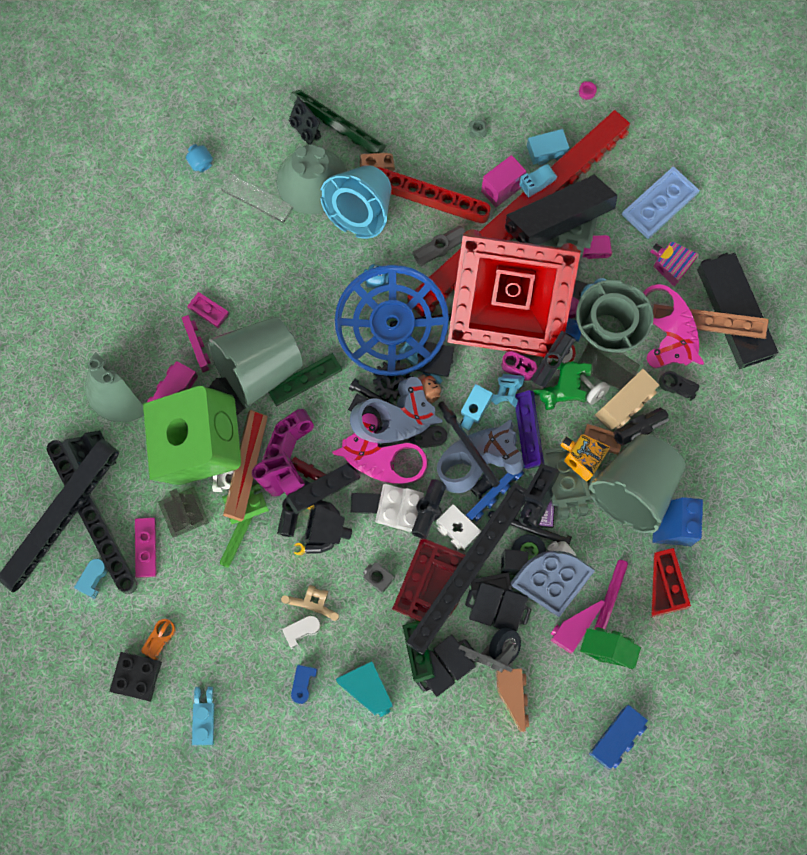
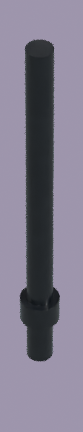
(450, 418)

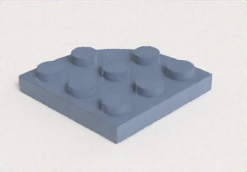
(553, 579)

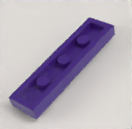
(529, 430)

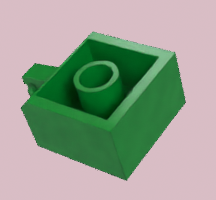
(610, 647)

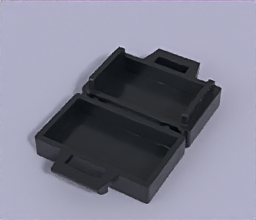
(490, 604)
(449, 661)

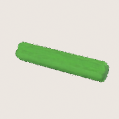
(235, 542)

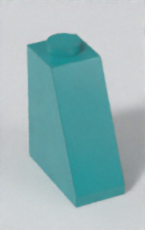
(367, 689)

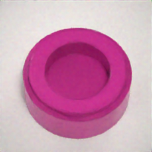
(587, 90)

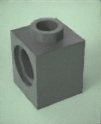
(382, 585)

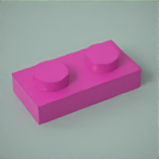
(208, 310)

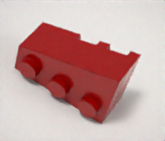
(668, 585)

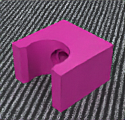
(502, 181)

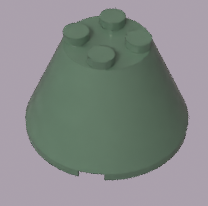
(303, 175)

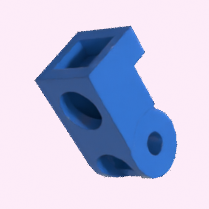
(300, 692)

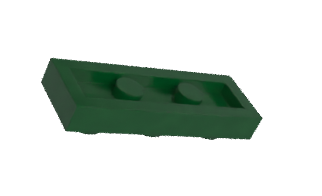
(420, 664)

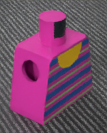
(673, 261)

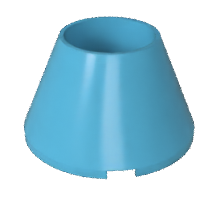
(358, 200)

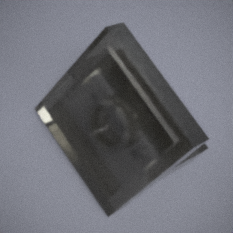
(183, 511)

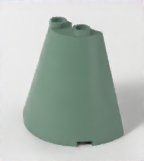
(109, 393)

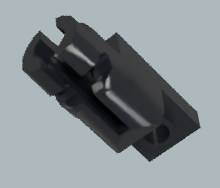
(538, 495)

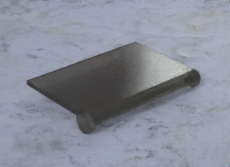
(609, 367)

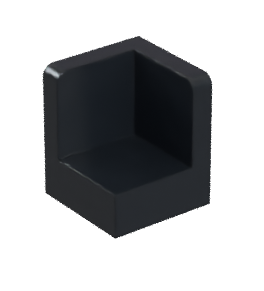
(513, 561)

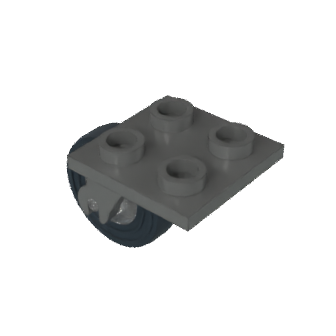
(502, 650)

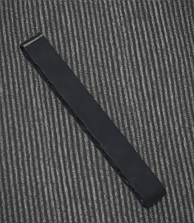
(58, 515)
(95, 525)

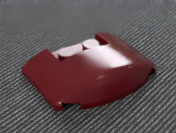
(426, 578)

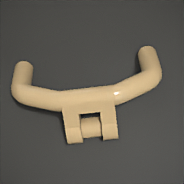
(306, 603)

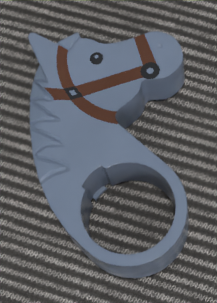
(494, 445)

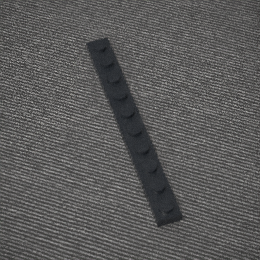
(467, 570)

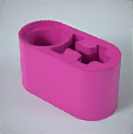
(599, 248)
(524, 361)

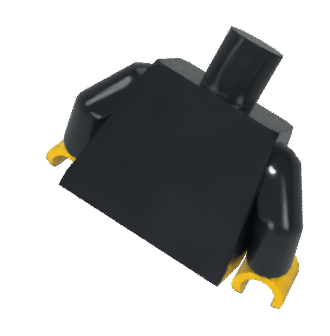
(323, 529)

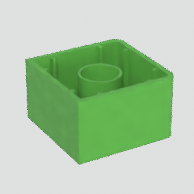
(191, 435)

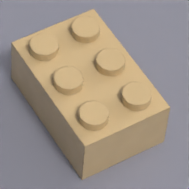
(628, 401)

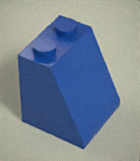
(681, 523)

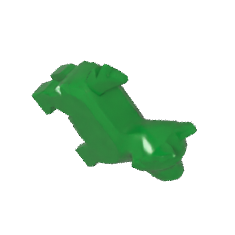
(568, 385)

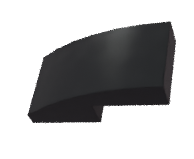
(364, 503)

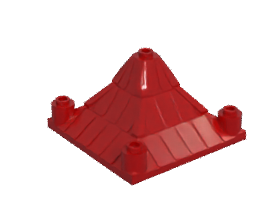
(512, 294)

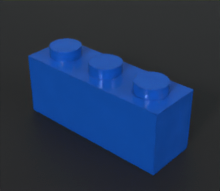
(619, 737)

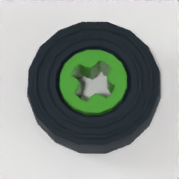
(528, 541)

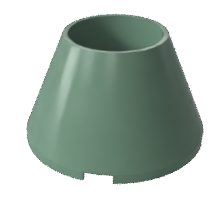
(622, 302)

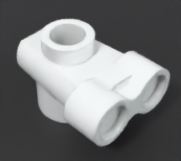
(222, 481)

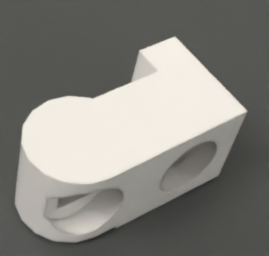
(300, 629)

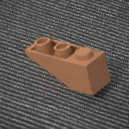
(511, 692)

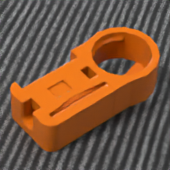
(155, 641)

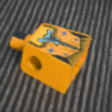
(584, 455)

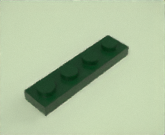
(305, 379)

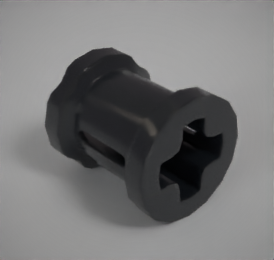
(481, 486)

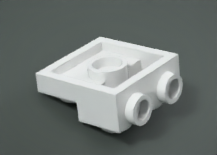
(398, 507)

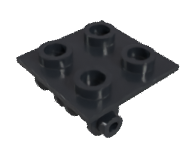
(304, 122)

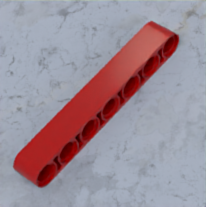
(440, 194)

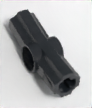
(288, 519)

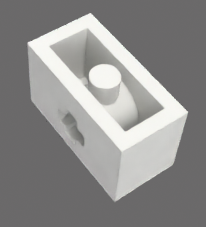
(456, 518)

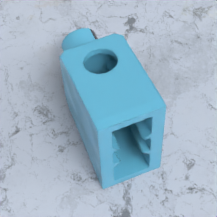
(479, 399)

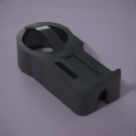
(682, 385)

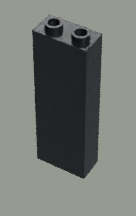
(561, 211)
(732, 294)

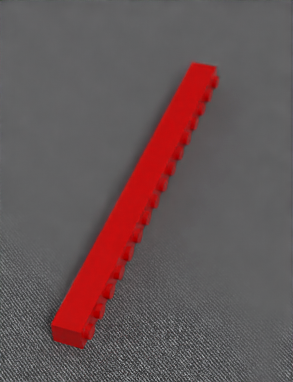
(567, 169)

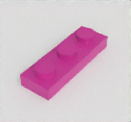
(197, 343)

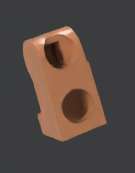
(382, 160)

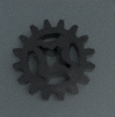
(389, 392)

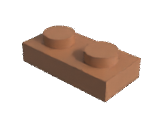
(603, 436)

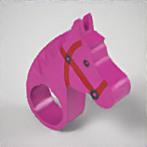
(682, 338)
(377, 461)

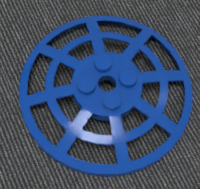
(391, 309)

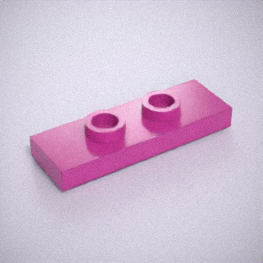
(145, 547)

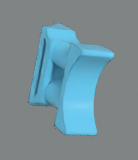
(509, 381)

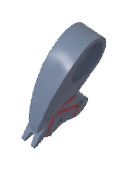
(400, 422)

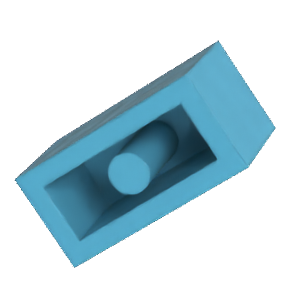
(547, 147)

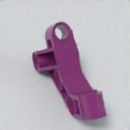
(276, 470)

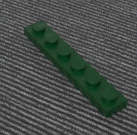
(342, 125)

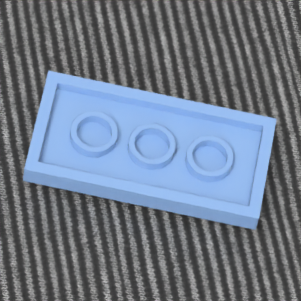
(660, 202)

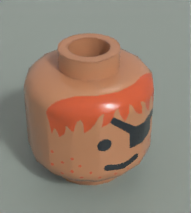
(431, 388)

